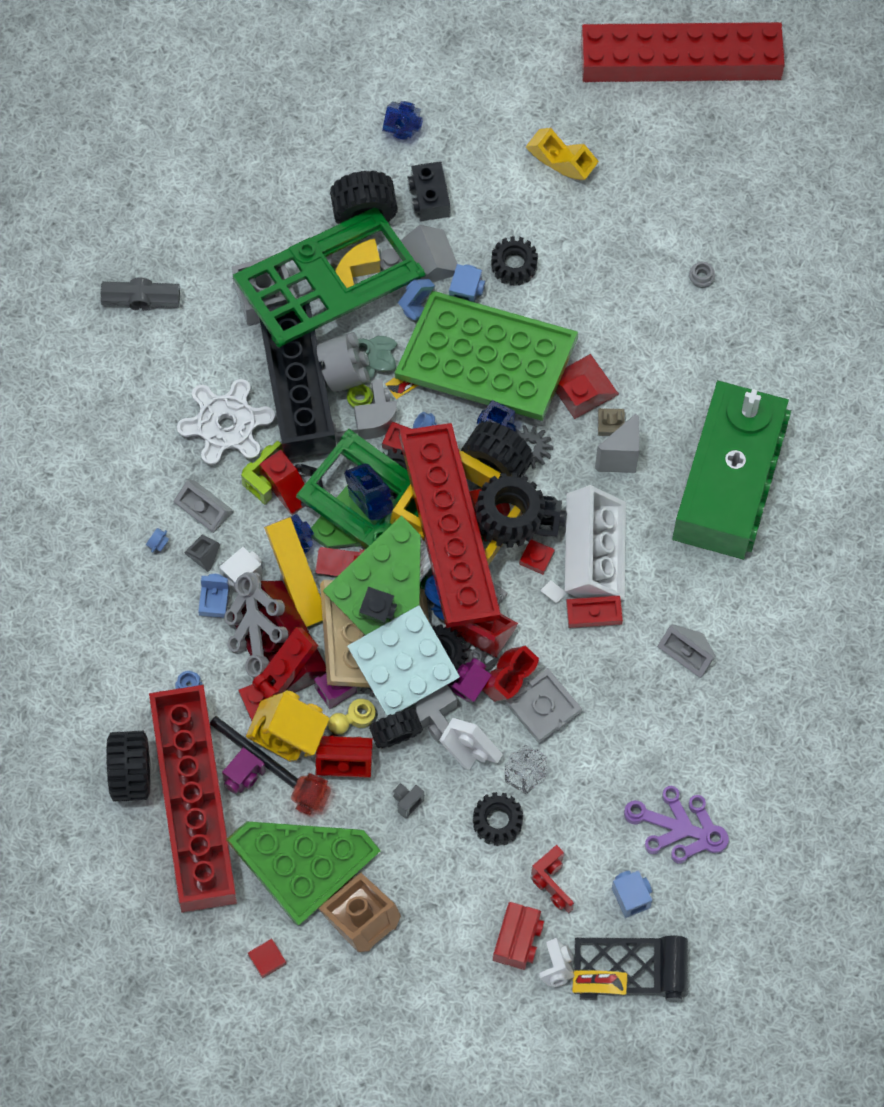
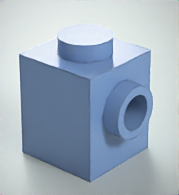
(467, 283)
(632, 893)

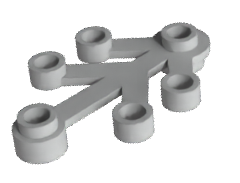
(249, 591)

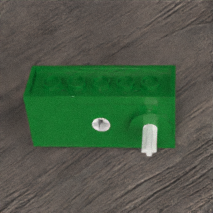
(732, 470)

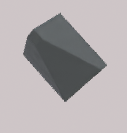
(203, 552)

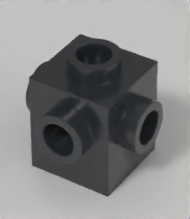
(552, 517)

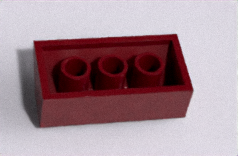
(290, 620)

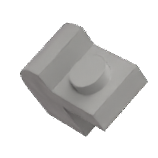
(376, 418)
(433, 708)

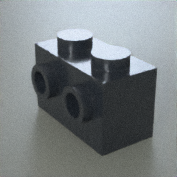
(430, 191)

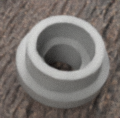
(702, 267)

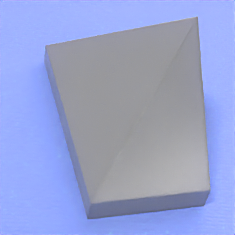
(688, 648)

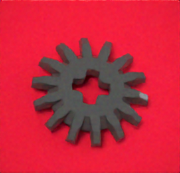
(540, 447)

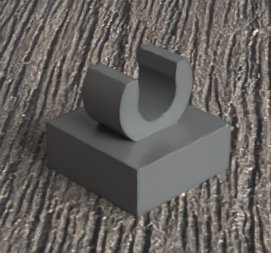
(408, 799)

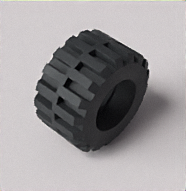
(362, 192)
(499, 448)
(516, 492)
(128, 766)

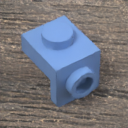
(414, 296)
(213, 596)

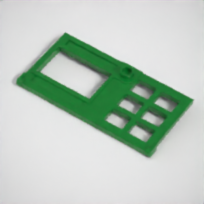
(327, 286)
(339, 514)

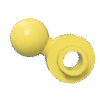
(339, 723)

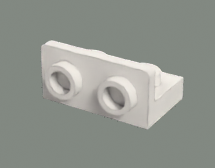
(469, 743)

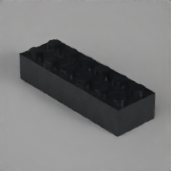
(299, 390)

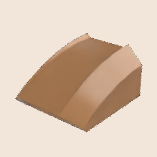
(361, 913)

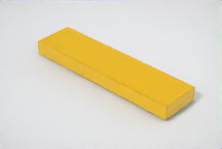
(295, 570)

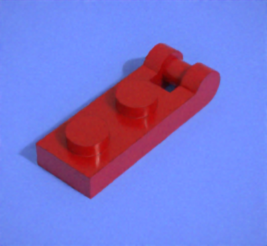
(286, 663)

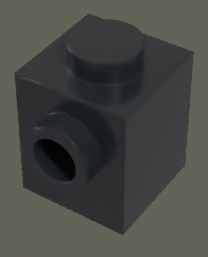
(377, 606)

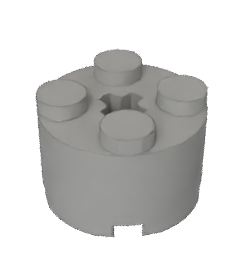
(343, 362)

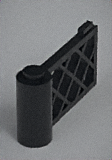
(669, 961)

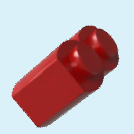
(509, 673)

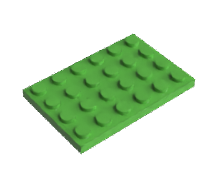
(486, 355)

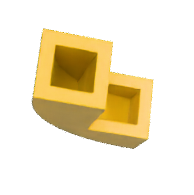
(569, 160)
(359, 261)

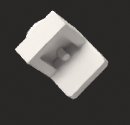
(562, 969)

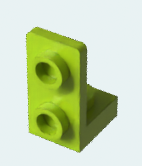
(259, 486)

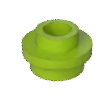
(359, 390)

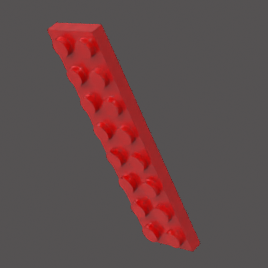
(449, 525)

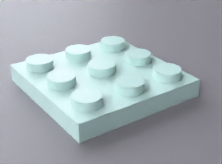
(403, 661)

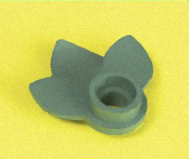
(379, 354)

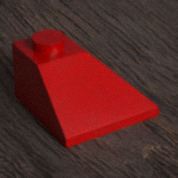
(584, 387)

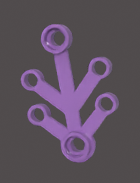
(680, 827)

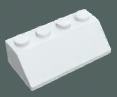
(595, 544)

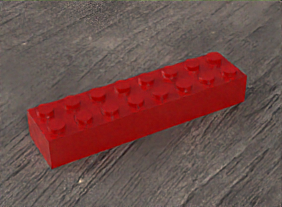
(682, 52)
(192, 799)

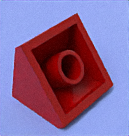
(488, 635)

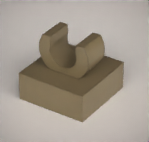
(610, 420)

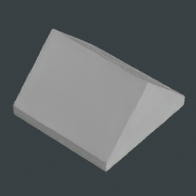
(432, 251)
(620, 449)

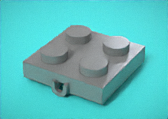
(543, 705)

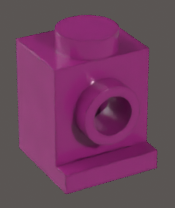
(471, 680)
(332, 694)
(242, 771)

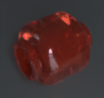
(310, 794)

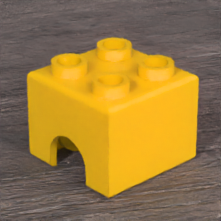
(288, 726)

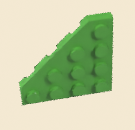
(386, 565)
(302, 862)

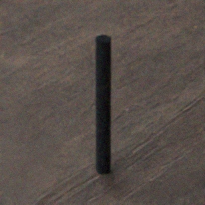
(242, 742)

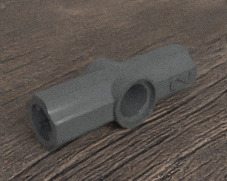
(140, 294)

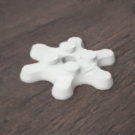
(231, 406)

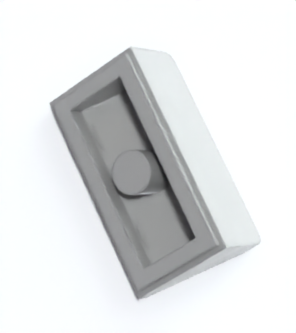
(202, 505)

